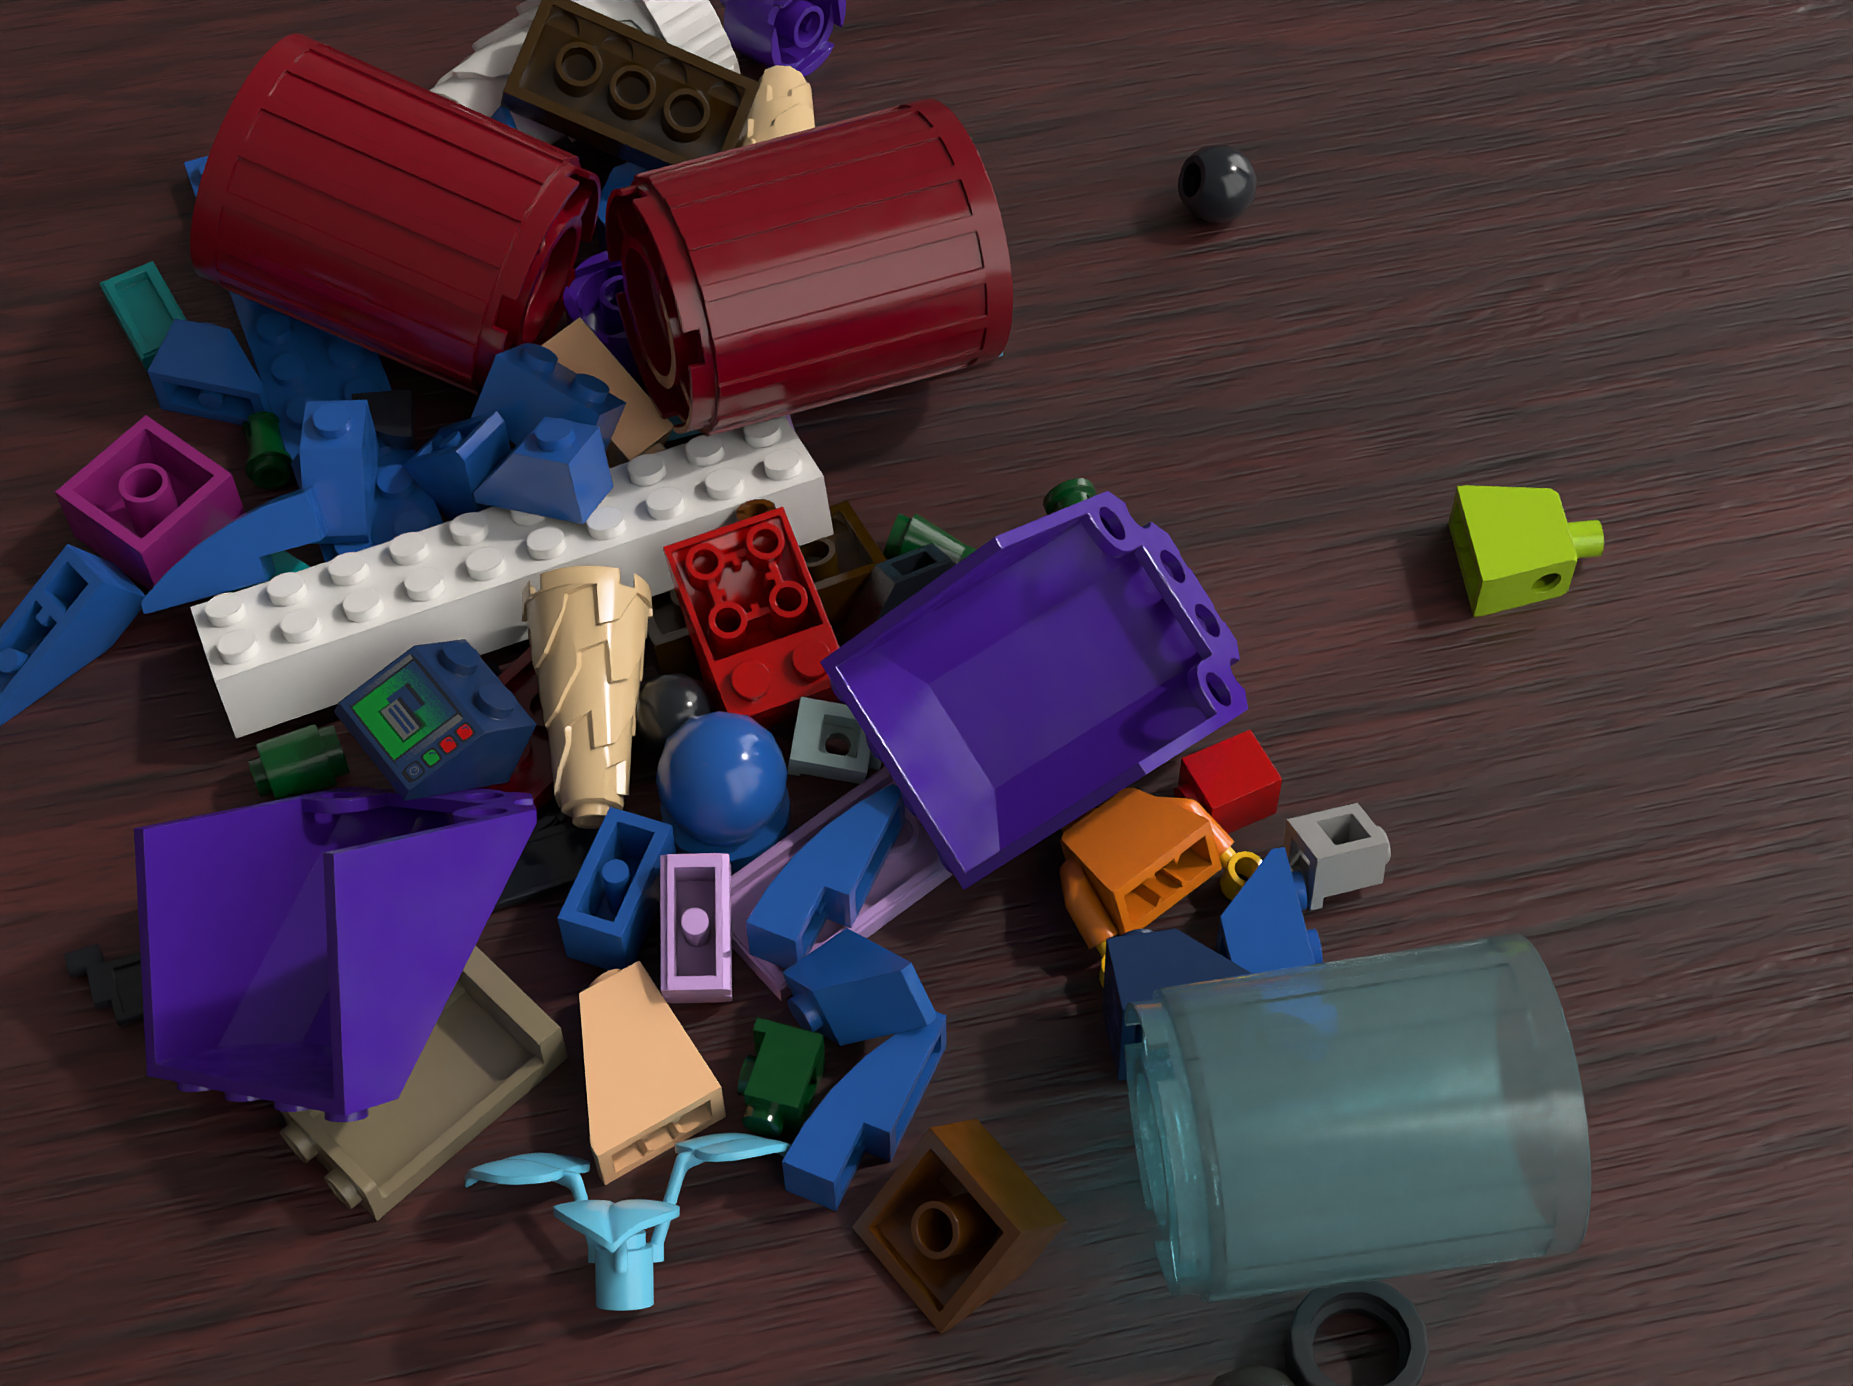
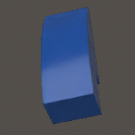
(241, 551)
(826, 879)
(863, 1114)

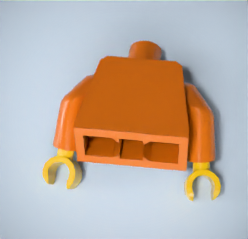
(1140, 860)

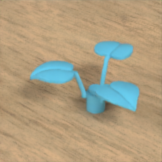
(617, 1229)

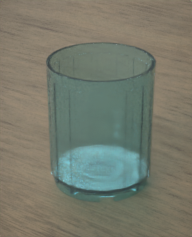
(1359, 1120)

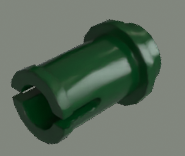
(267, 459)

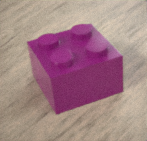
(148, 501)

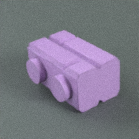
(696, 928)

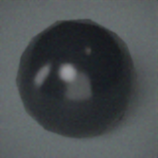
(1217, 183)
(666, 705)

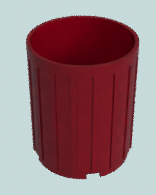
(389, 214)
(811, 268)

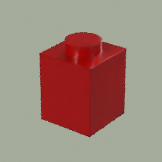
(1231, 781)

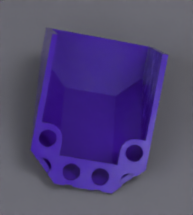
(1039, 680)
(315, 938)

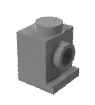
(1336, 851)

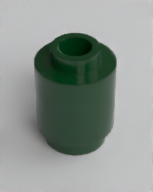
(299, 762)

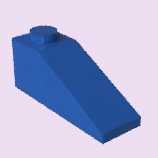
(63, 626)

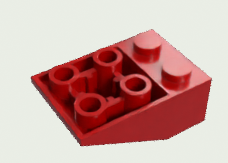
(754, 617)

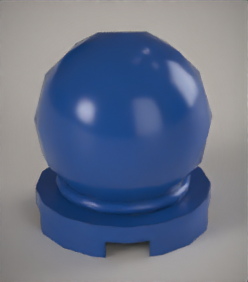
(724, 788)

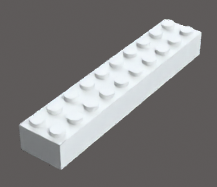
(339, 623)

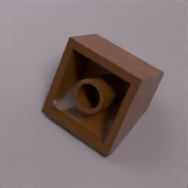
(957, 1222)

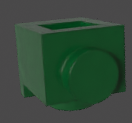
(780, 1078)

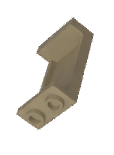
(474, 1066)

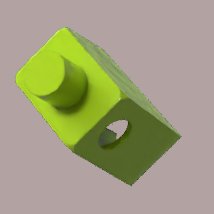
(1517, 545)

